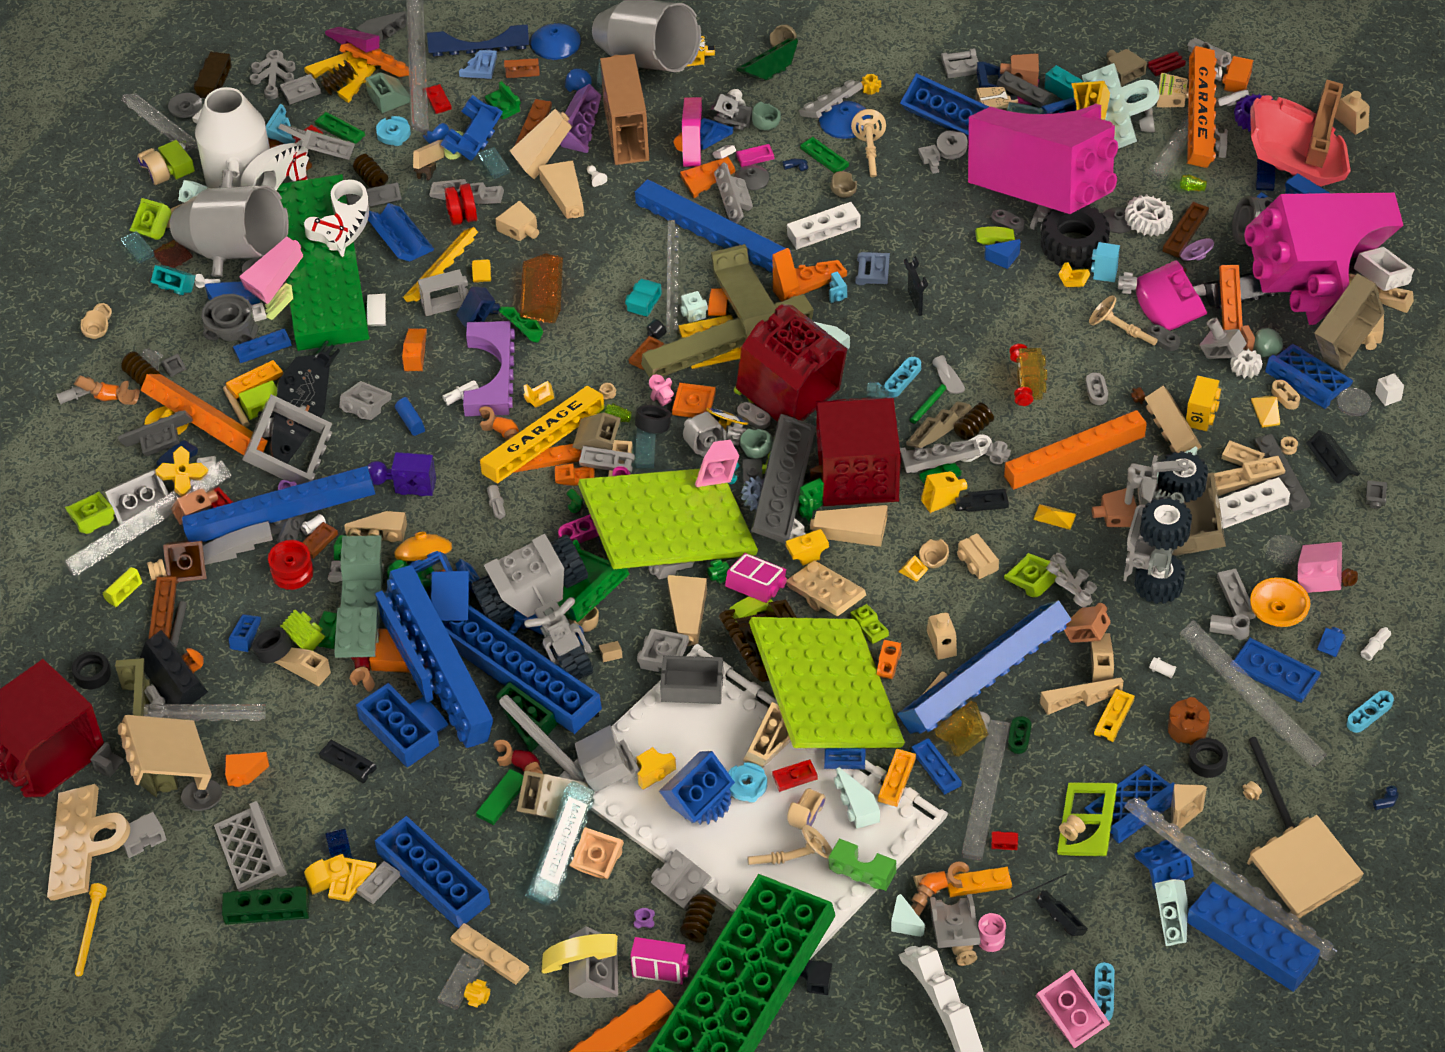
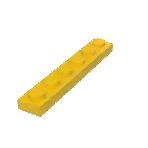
(443, 261)

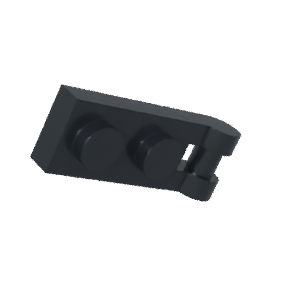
(347, 760)

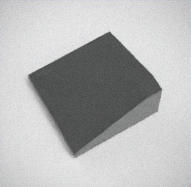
(173, 365)

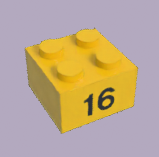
(1203, 403)

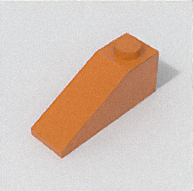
(784, 275)
(414, 349)

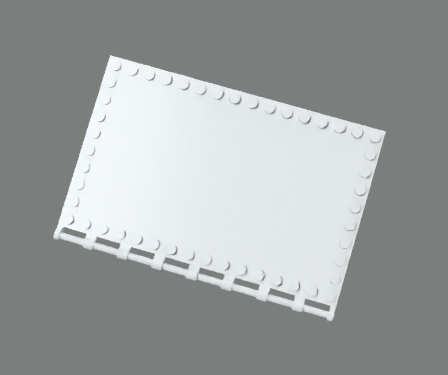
(756, 826)

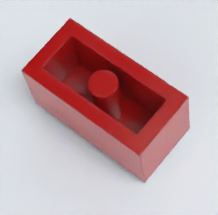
(1004, 840)

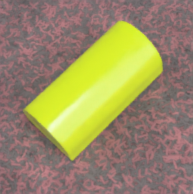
(122, 587)

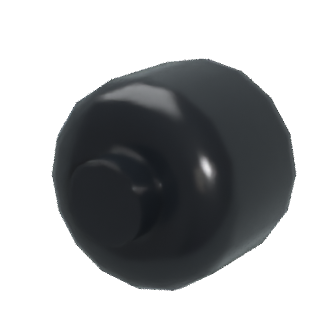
(656, 329)

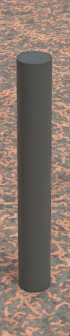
(178, 622)

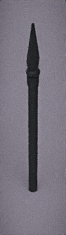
(1271, 783)

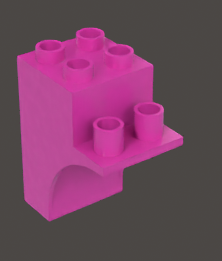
(1044, 158)
(1308, 243)

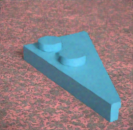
(272, 126)

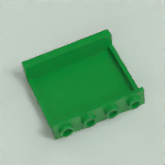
(595, 588)

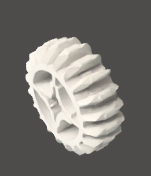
(1148, 215)

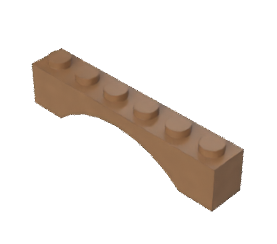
(1323, 123)

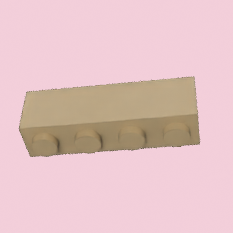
(1171, 420)

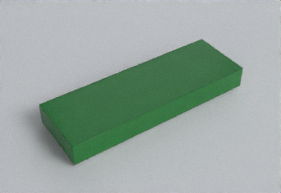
(339, 128)
(824, 155)
(501, 797)

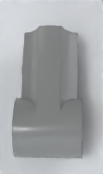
(1236, 626)

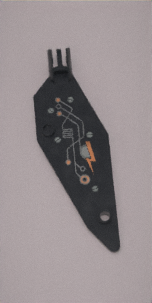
(305, 387)

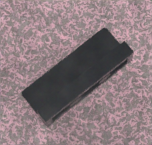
(1331, 456)

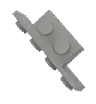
(733, 193)

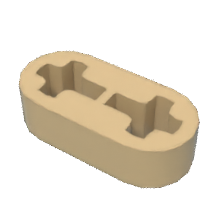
(1283, 395)

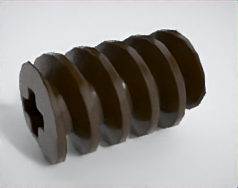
(338, 77)
(369, 171)
(137, 367)
(973, 421)
(698, 918)

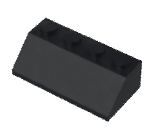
(1249, 287)
(170, 671)

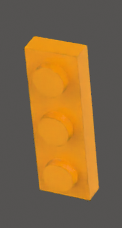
(254, 378)
(896, 777)
(981, 882)

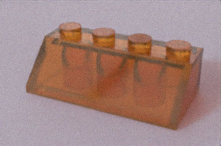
(541, 288)

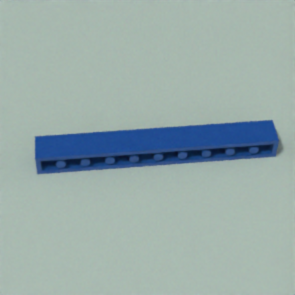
(706, 223)
(279, 504)

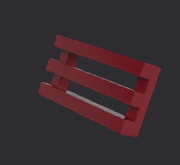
(1164, 62)

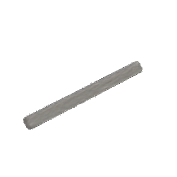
(541, 738)

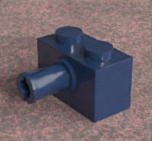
(477, 306)

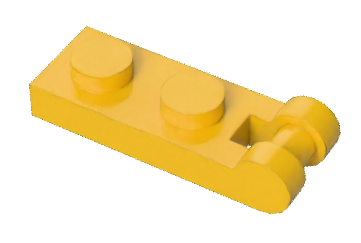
(1114, 714)

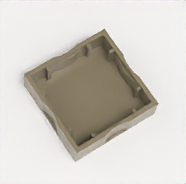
(1349, 322)
(1206, 522)

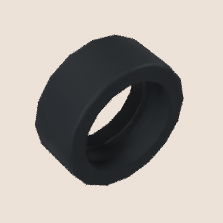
(652, 419)
(266, 639)
(94, 681)
(1204, 770)

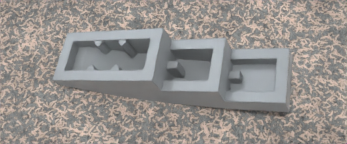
(481, 194)
(236, 542)

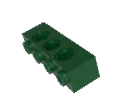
(258, 912)

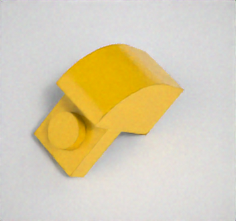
(322, 873)

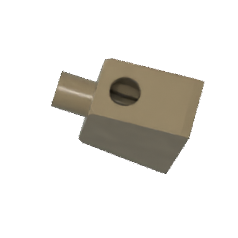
(1127, 64)

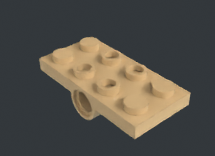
(825, 588)

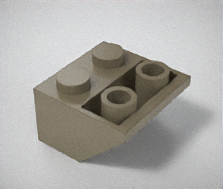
(597, 431)

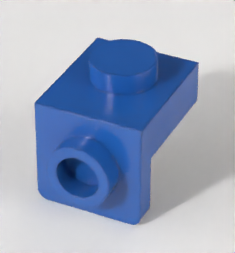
(1331, 641)

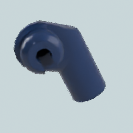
(802, 163)
(1389, 799)

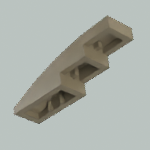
(936, 427)

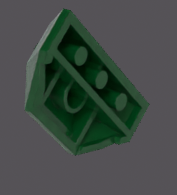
(771, 61)

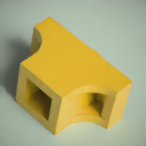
(808, 546)
(654, 767)

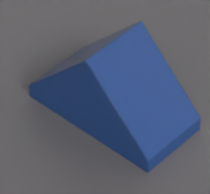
(1003, 253)

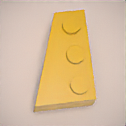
(1091, 93)

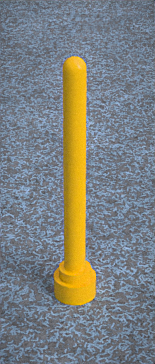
(97, 893)

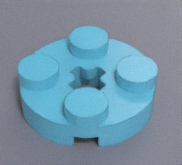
(393, 137)
(757, 785)

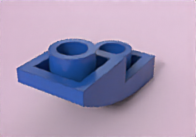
(430, 714)

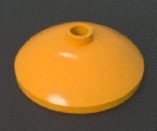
(420, 546)
(1282, 595)

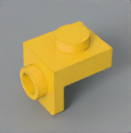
(1073, 278)
(539, 394)

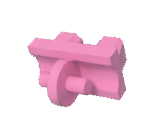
(661, 389)

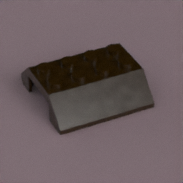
(743, 638)

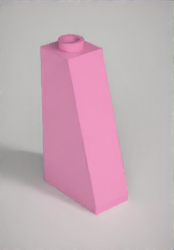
(272, 270)

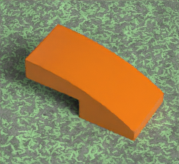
(717, 303)
(570, 475)

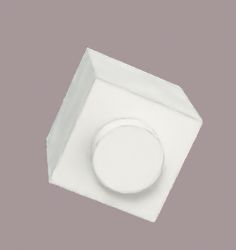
(1389, 389)

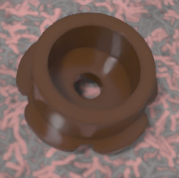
(1138, 395)
(1349, 577)

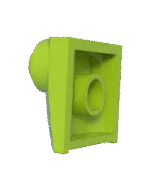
(151, 219)
(91, 513)
(1031, 575)

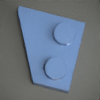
(481, 65)

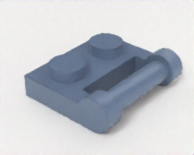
(878, 271)

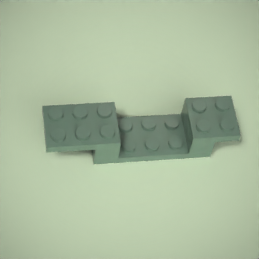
(359, 614)

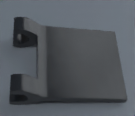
(915, 286)

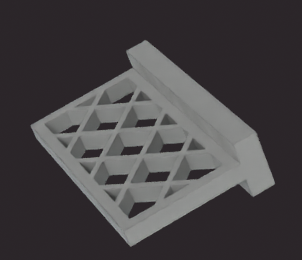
(321, 142)
(267, 844)

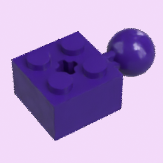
(409, 472)

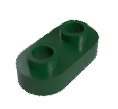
(1019, 736)

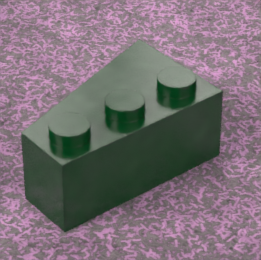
(536, 712)

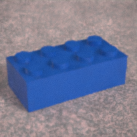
(397, 725)

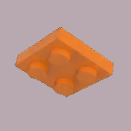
(693, 400)

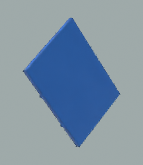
(450, 595)

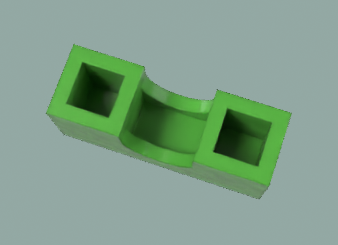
(876, 873)

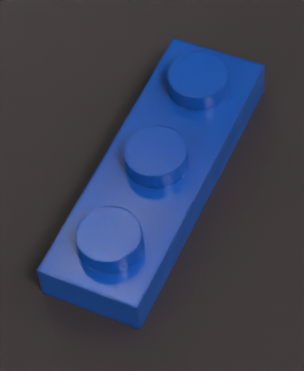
(262, 346)
(936, 766)

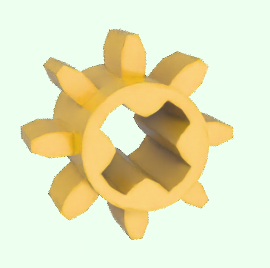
(871, 84)
(477, 993)

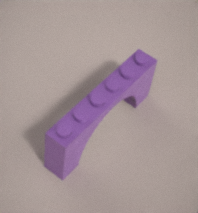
(496, 339)

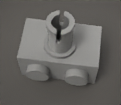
(1221, 342)

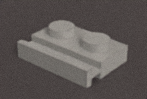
(300, 89)

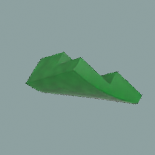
(528, 327)

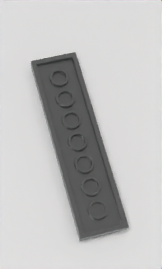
(783, 479)

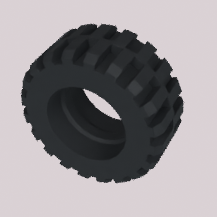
(1075, 251)

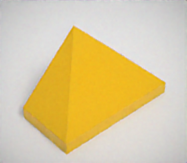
(1266, 410)
(1054, 516)

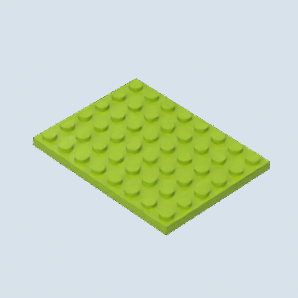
(665, 519)
(826, 683)

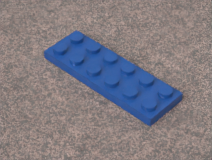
(405, 646)

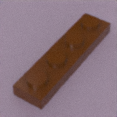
(1185, 229)

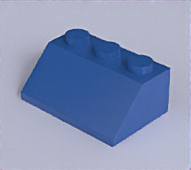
(697, 786)

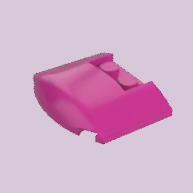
(1169, 297)

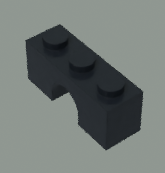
(818, 976)

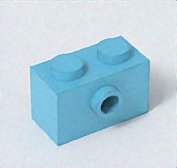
(1106, 262)

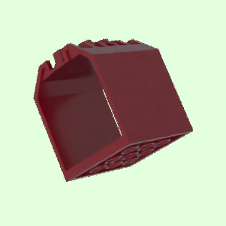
(790, 364)
(858, 450)
(44, 731)

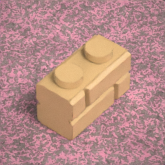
(978, 556)

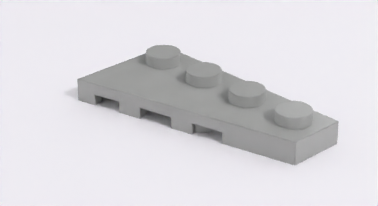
(825, 101)
(938, 455)

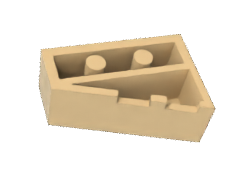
(769, 738)

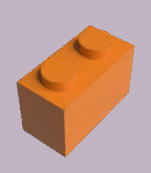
(1237, 74)

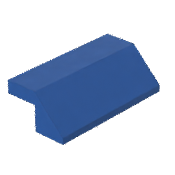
(400, 233)

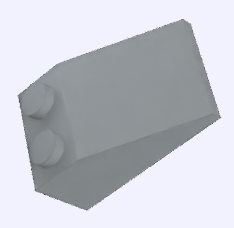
(601, 759)

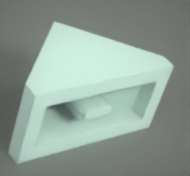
(905, 919)

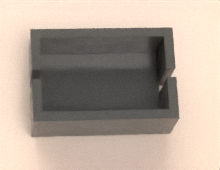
(692, 679)

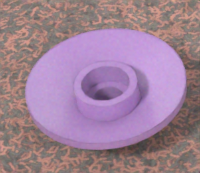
(1197, 250)

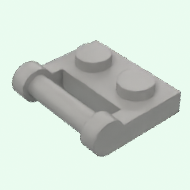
(961, 67)

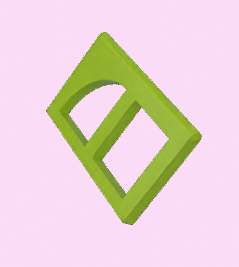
(1098, 843)

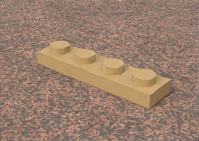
(492, 954)

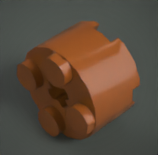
(1188, 721)

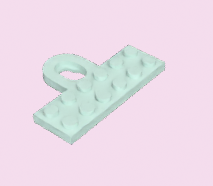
(1118, 109)

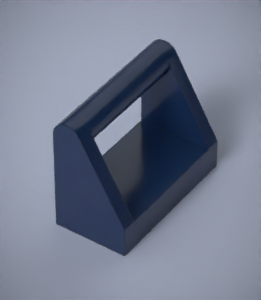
(985, 69)

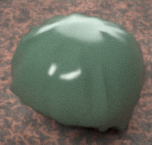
(765, 116)
(1267, 342)
(756, 443)

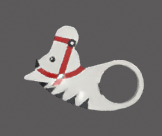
(278, 164)
(346, 224)

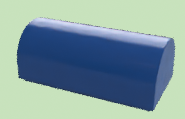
(1060, 107)
(409, 416)

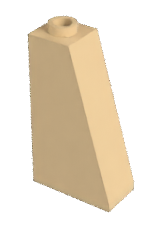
(541, 142)
(563, 186)
(852, 525)
(687, 604)

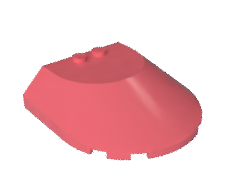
(1282, 138)

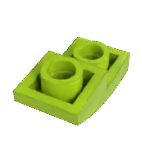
(990, 235)
(749, 607)
(869, 623)

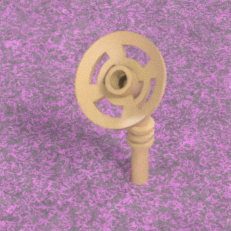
(869, 131)
(1107, 314)
(814, 844)

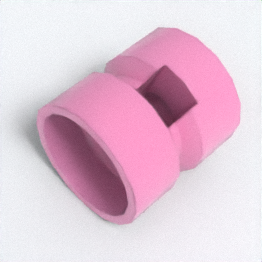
(992, 932)

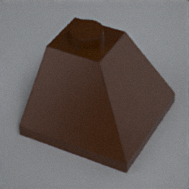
(185, 560)

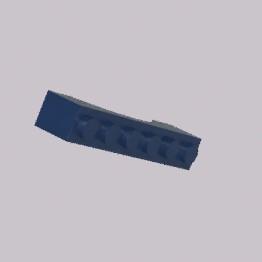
(514, 36)

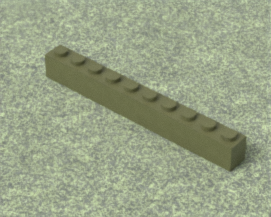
(706, 344)

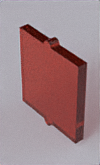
(172, 254)

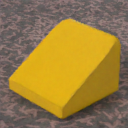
(481, 270)
(913, 569)

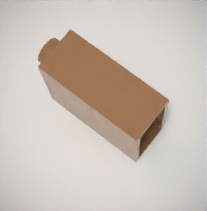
(624, 109)

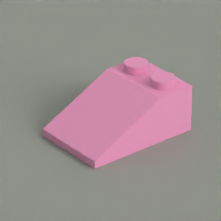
(1320, 567)
(1072, 1008)

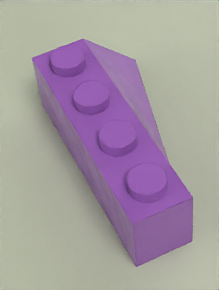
(581, 115)

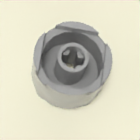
(702, 432)

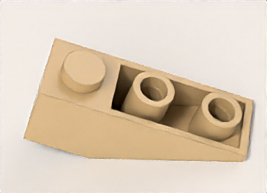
(387, 524)
(1102, 659)
(306, 665)

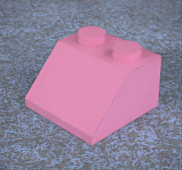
(718, 464)

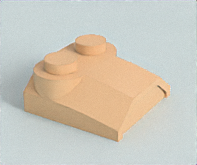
(596, 853)

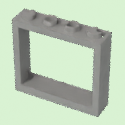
(274, 465)

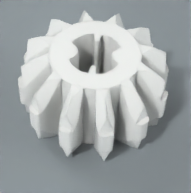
(1246, 363)

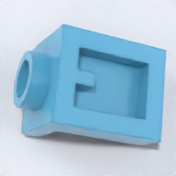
(838, 288)

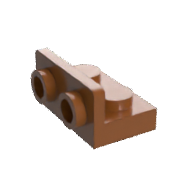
(522, 68)

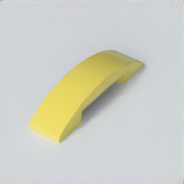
(578, 948)

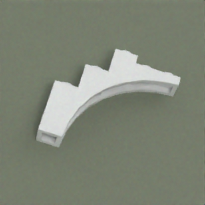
(941, 989)

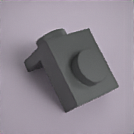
(1376, 494)

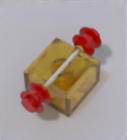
(1029, 373)

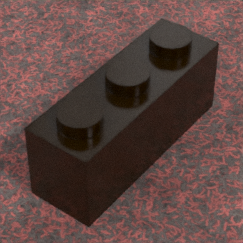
(213, 73)

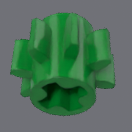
(718, 571)

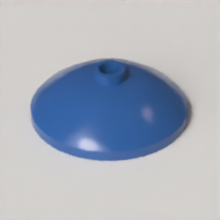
(555, 41)
(839, 119)

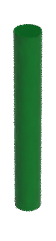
(930, 401)

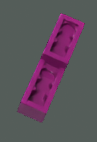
(362, 40)

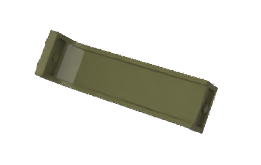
(742, 286)
(133, 678)

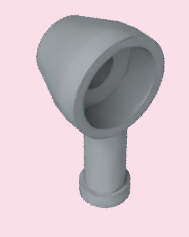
(1147, 122)

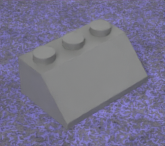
(135, 495)
(592, 976)

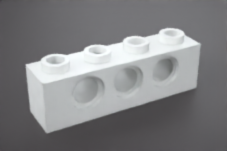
(823, 225)
(1253, 502)

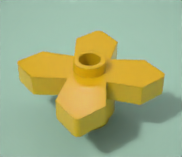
(181, 471)

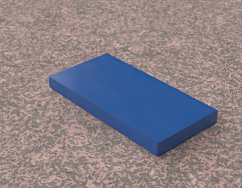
(1277, 670)

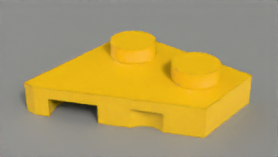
(346, 887)

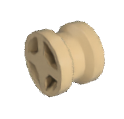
(156, 569)
(1072, 827)
(965, 955)

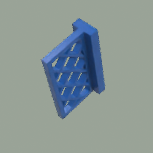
(1303, 382)
(1128, 822)

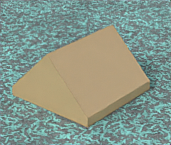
(1186, 803)

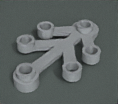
(273, 58)
(1065, 579)

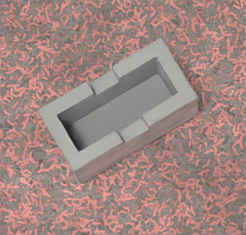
(143, 832)

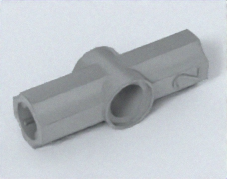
(1222, 56)

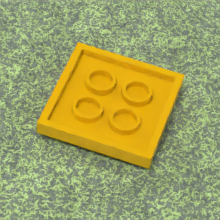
(691, 328)

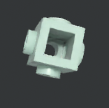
(189, 190)
(693, 307)

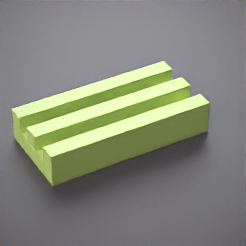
(279, 301)

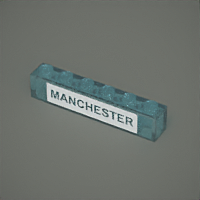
(560, 844)

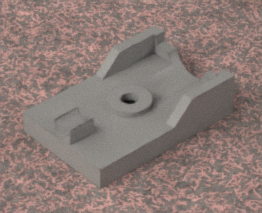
(955, 923)

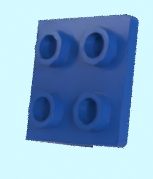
(1165, 862)

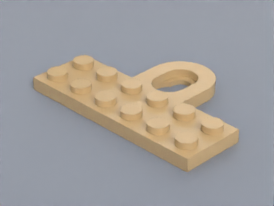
(74, 840)

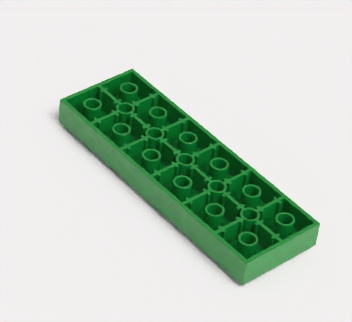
(324, 284)
(748, 971)

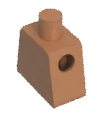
(1023, 66)
(193, 503)
(1115, 510)
(1088, 624)

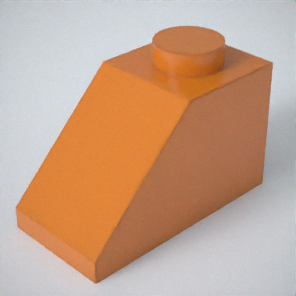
(244, 768)

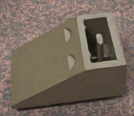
(542, 794)

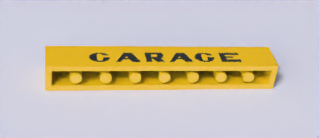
(541, 434)

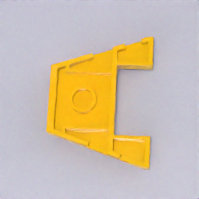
(360, 66)

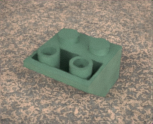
(386, 92)

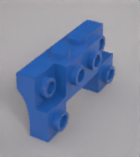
(480, 128)

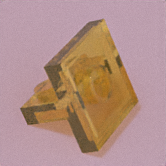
(963, 729)

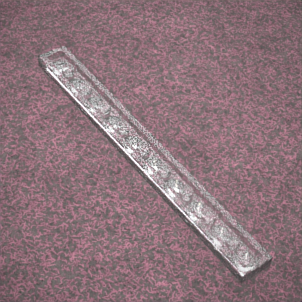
(140, 523)
(1253, 694)

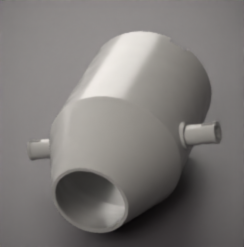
(657, 32)
(230, 222)

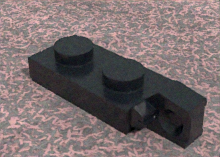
(982, 500)
(1061, 914)

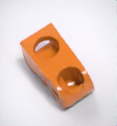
(888, 659)

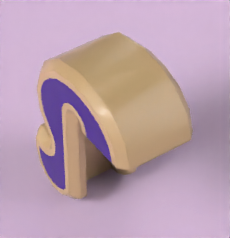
(155, 164)
(806, 810)

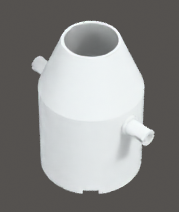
(229, 136)

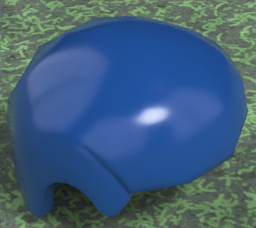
(577, 79)
(437, 134)

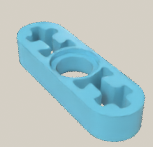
(903, 370)
(1372, 703)
(1108, 984)

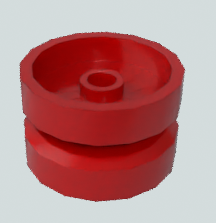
(460, 204)
(290, 564)

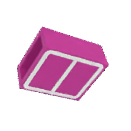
(755, 577)
(659, 960)

